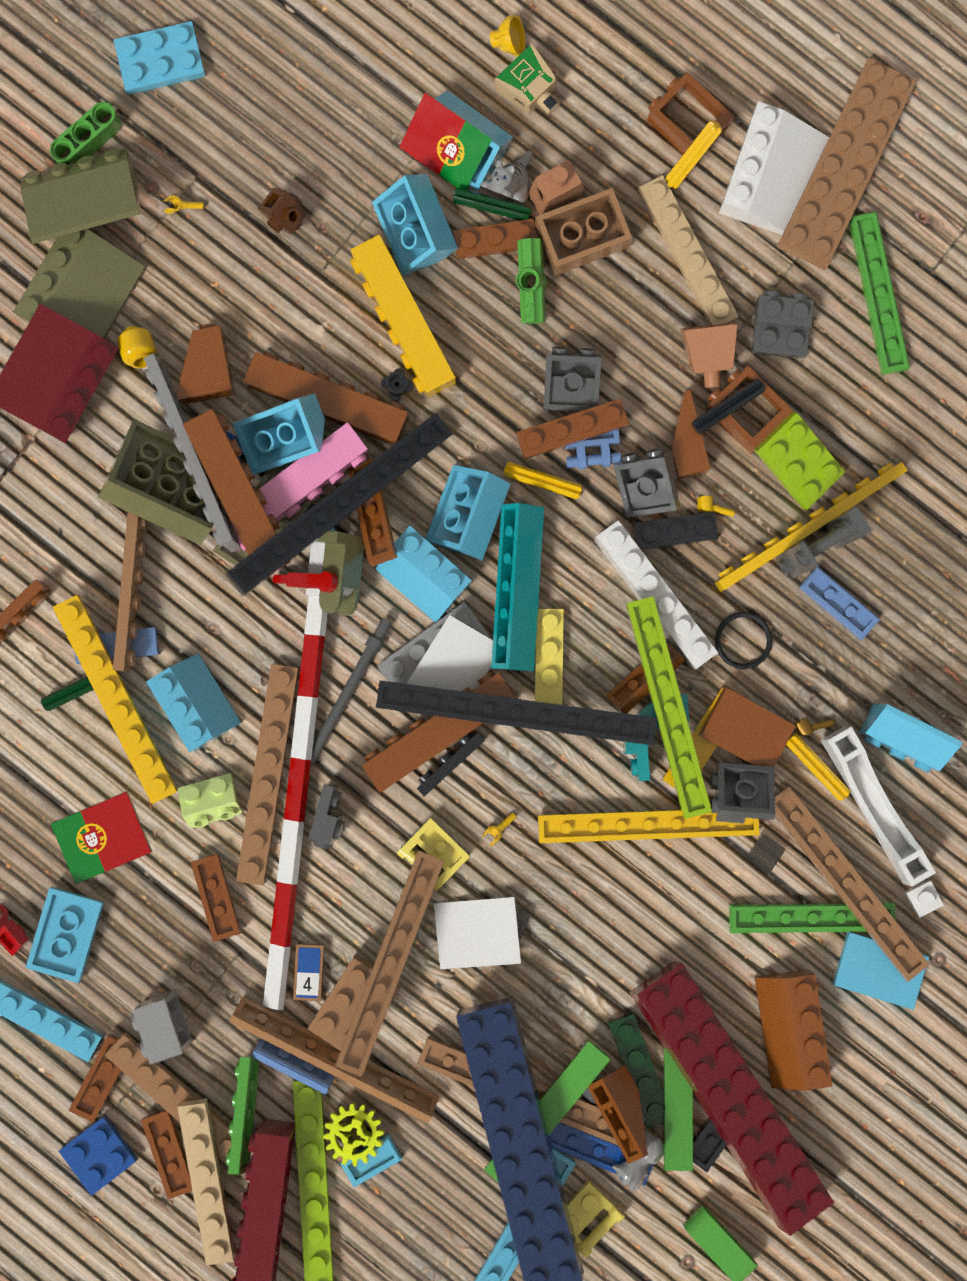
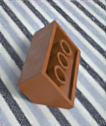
(793, 1030)

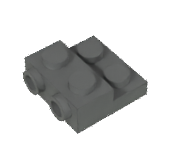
(782, 325)
(572, 379)
(647, 482)
(743, 792)
(326, 823)

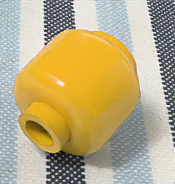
(135, 345)

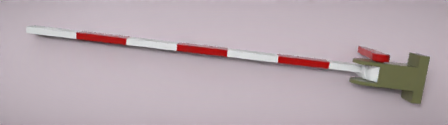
(331, 587)

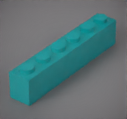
(517, 587)

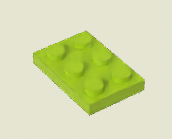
(799, 460)

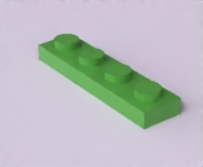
(242, 1125)

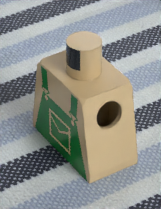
(528, 83)

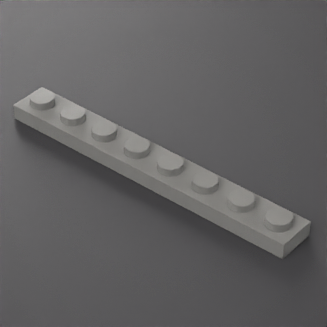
(203, 487)

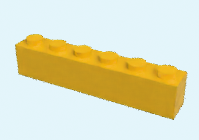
(403, 317)

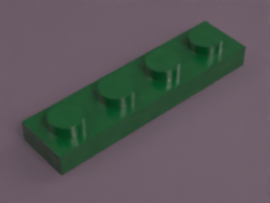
(639, 1065)

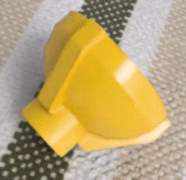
(509, 36)

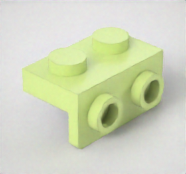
(209, 801)

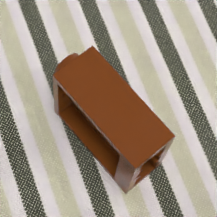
(697, 91)
(733, 426)

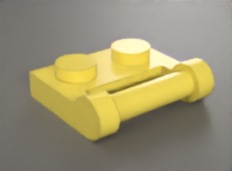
(437, 844)
(584, 1208)

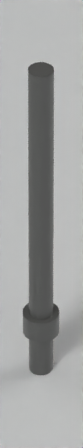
(373, 645)

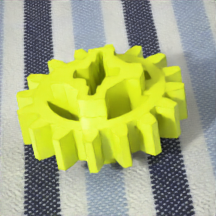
(342, 1130)

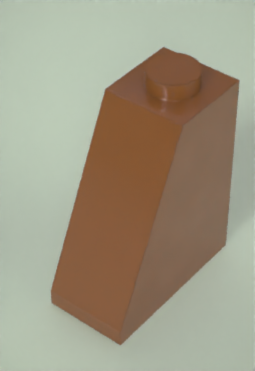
(206, 367)

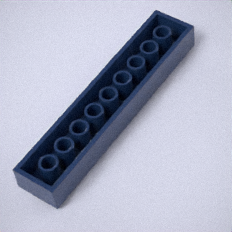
(519, 1142)

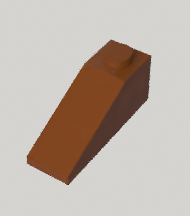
(686, 444)
(621, 1108)

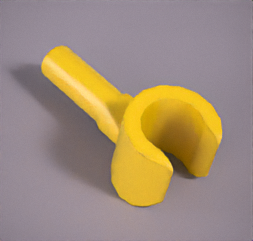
(178, 204)
(705, 505)
(496, 830)

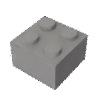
(161, 1027)

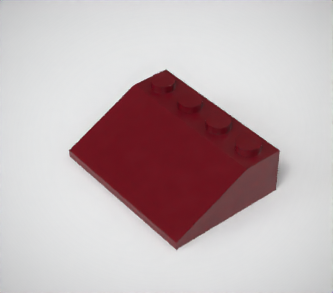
(53, 373)

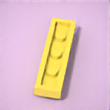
(549, 656)

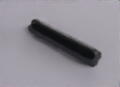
(728, 406)

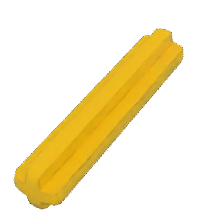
(693, 154)
(542, 480)
(818, 767)

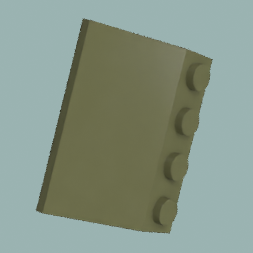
(80, 195)
(82, 281)
(155, 485)

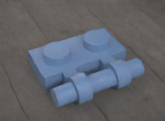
(605, 459)

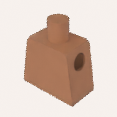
(558, 186)
(710, 350)

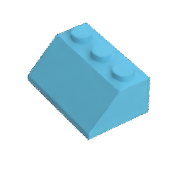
(498, 144)
(414, 223)
(281, 433)
(468, 511)
(424, 575)
(193, 702)
(908, 738)

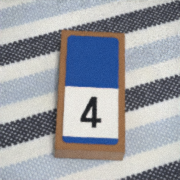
(308, 972)

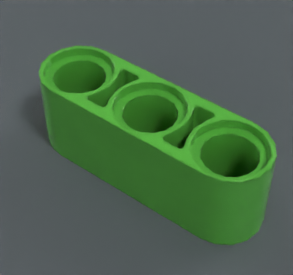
(88, 123)
(720, 1244)

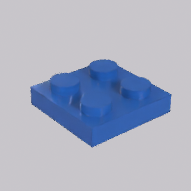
(98, 1155)

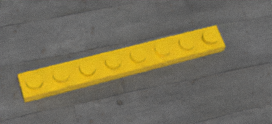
(818, 519)
(115, 698)
(637, 826)

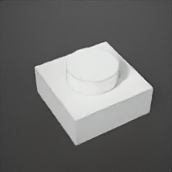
(923, 898)

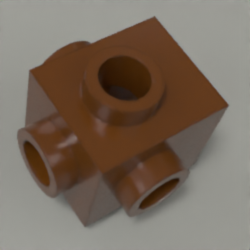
(283, 211)

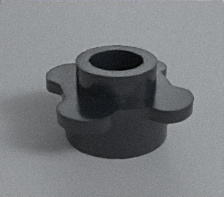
(389, 384)

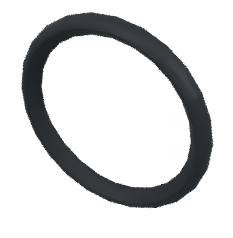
(747, 615)

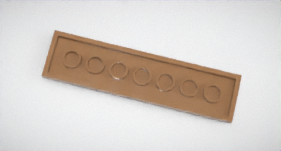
(846, 164)

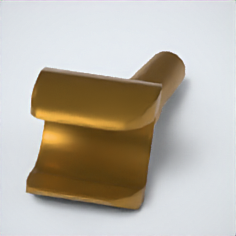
(804, 727)

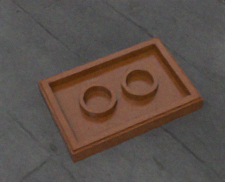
(746, 729)

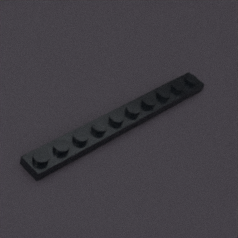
(337, 505)
(516, 712)

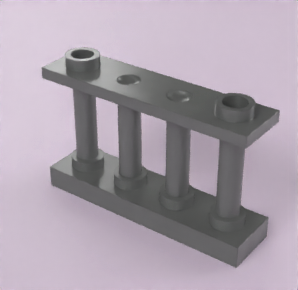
(837, 532)

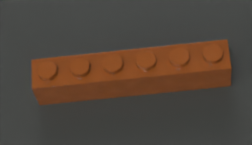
(336, 401)
(231, 479)
(426, 739)

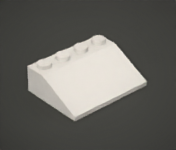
(772, 168)

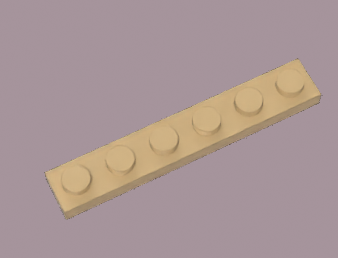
(687, 252)
(206, 1181)

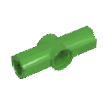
(531, 263)

